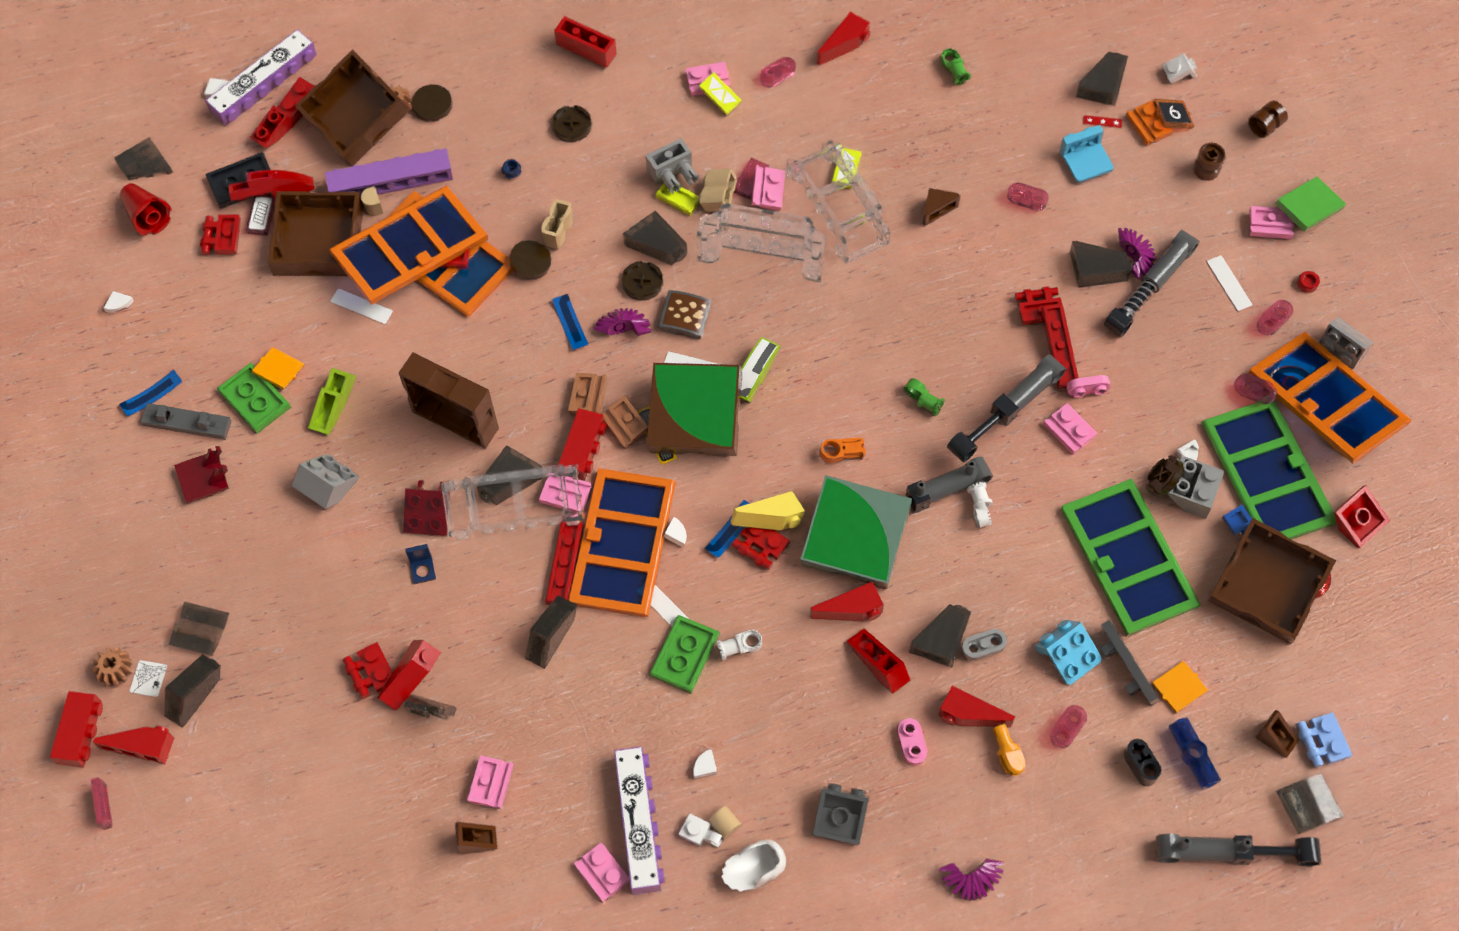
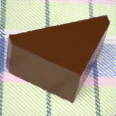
(938, 204)
(1278, 735)
(475, 837)

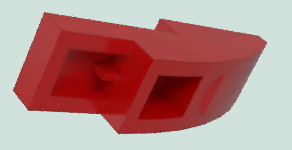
(283, 117)
(267, 181)

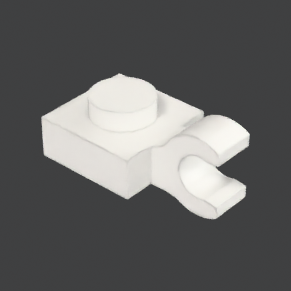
(697, 830)

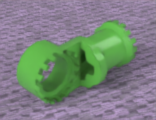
(955, 66)
(925, 399)

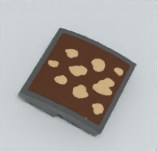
(684, 313)

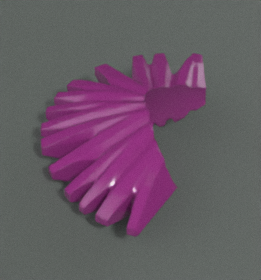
(1138, 251)
(623, 322)
(974, 880)

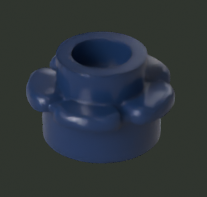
(511, 164)

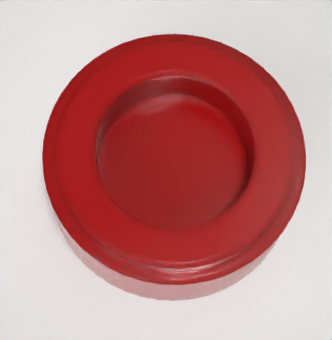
(1308, 281)

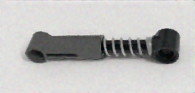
(1181, 248)

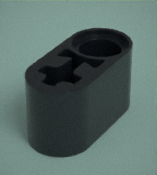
(1145, 754)

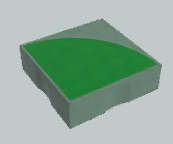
(856, 531)

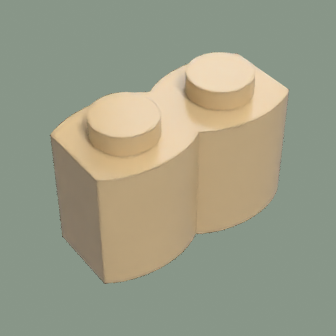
(717, 189)
(557, 224)

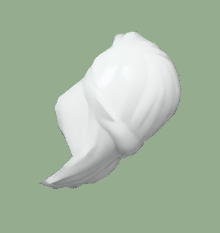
(754, 865)

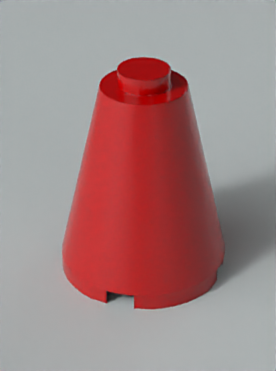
(145, 209)

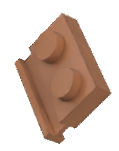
(587, 392)
(625, 421)

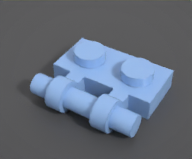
(1329, 736)

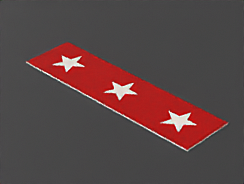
(1103, 121)

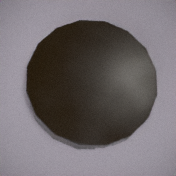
(432, 102)
(571, 123)
(530, 259)
(642, 280)
(1164, 476)

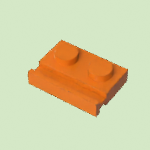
(1148, 123)

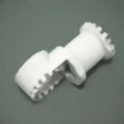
(981, 504)
(738, 644)

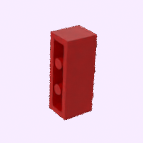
(585, 41)
(583, 441)
(76, 729)

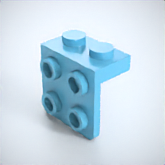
(1086, 154)
(1070, 650)

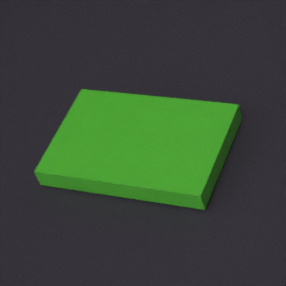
(1310, 203)
(253, 398)
(684, 654)

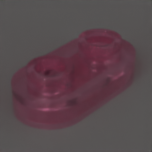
(779, 72)
(1028, 195)
(1273, 318)
(1256, 390)
(1067, 727)

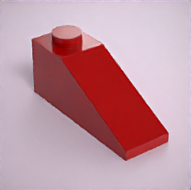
(845, 38)
(853, 605)
(879, 660)
(409, 673)
(969, 711)
(141, 743)

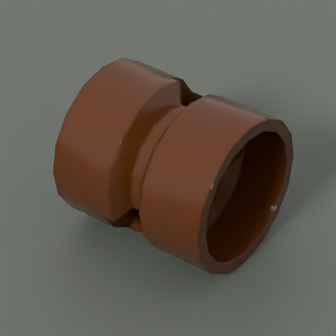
(1268, 119)
(1209, 161)

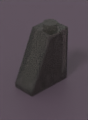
(1104, 80)
(656, 239)
(1099, 265)
(507, 461)
(549, 631)
(942, 636)
(190, 689)

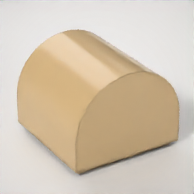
(371, 202)
(725, 822)

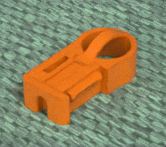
(846, 448)

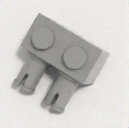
(670, 161)

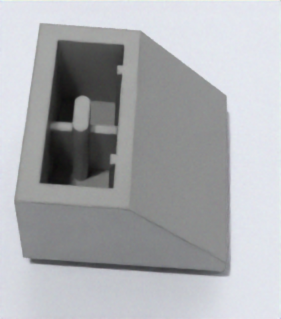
(1345, 342)
(324, 480)
(1197, 487)

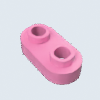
(1088, 385)
(912, 740)

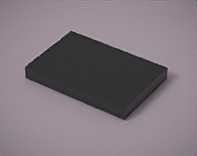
(234, 173)

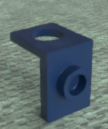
(420, 556)

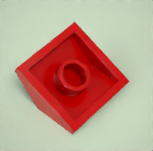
(1360, 517)

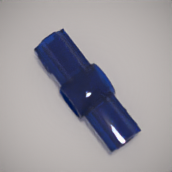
(1201, 766)

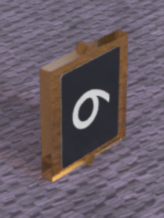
(1173, 113)

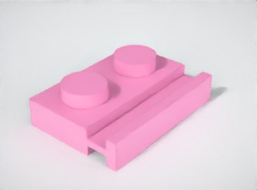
(698, 74)
(768, 188)
(1270, 223)
(1070, 428)
(551, 493)
(490, 782)
(602, 872)

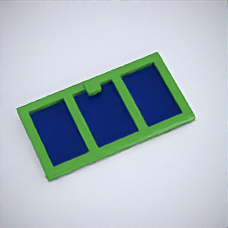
(1269, 469)
(1130, 557)

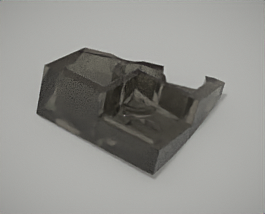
(142, 161)
(426, 707)

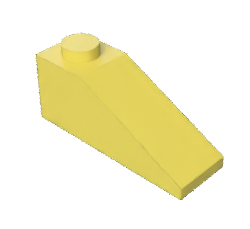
(771, 513)

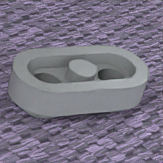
(983, 645)

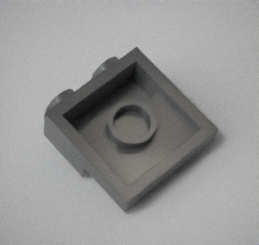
(841, 814)

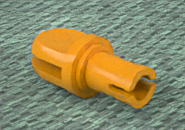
(1009, 752)

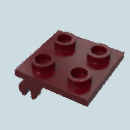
(202, 476)
(424, 511)

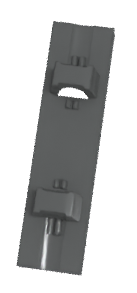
(186, 421)
(1117, 645)

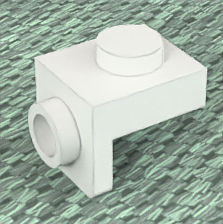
(1179, 68)

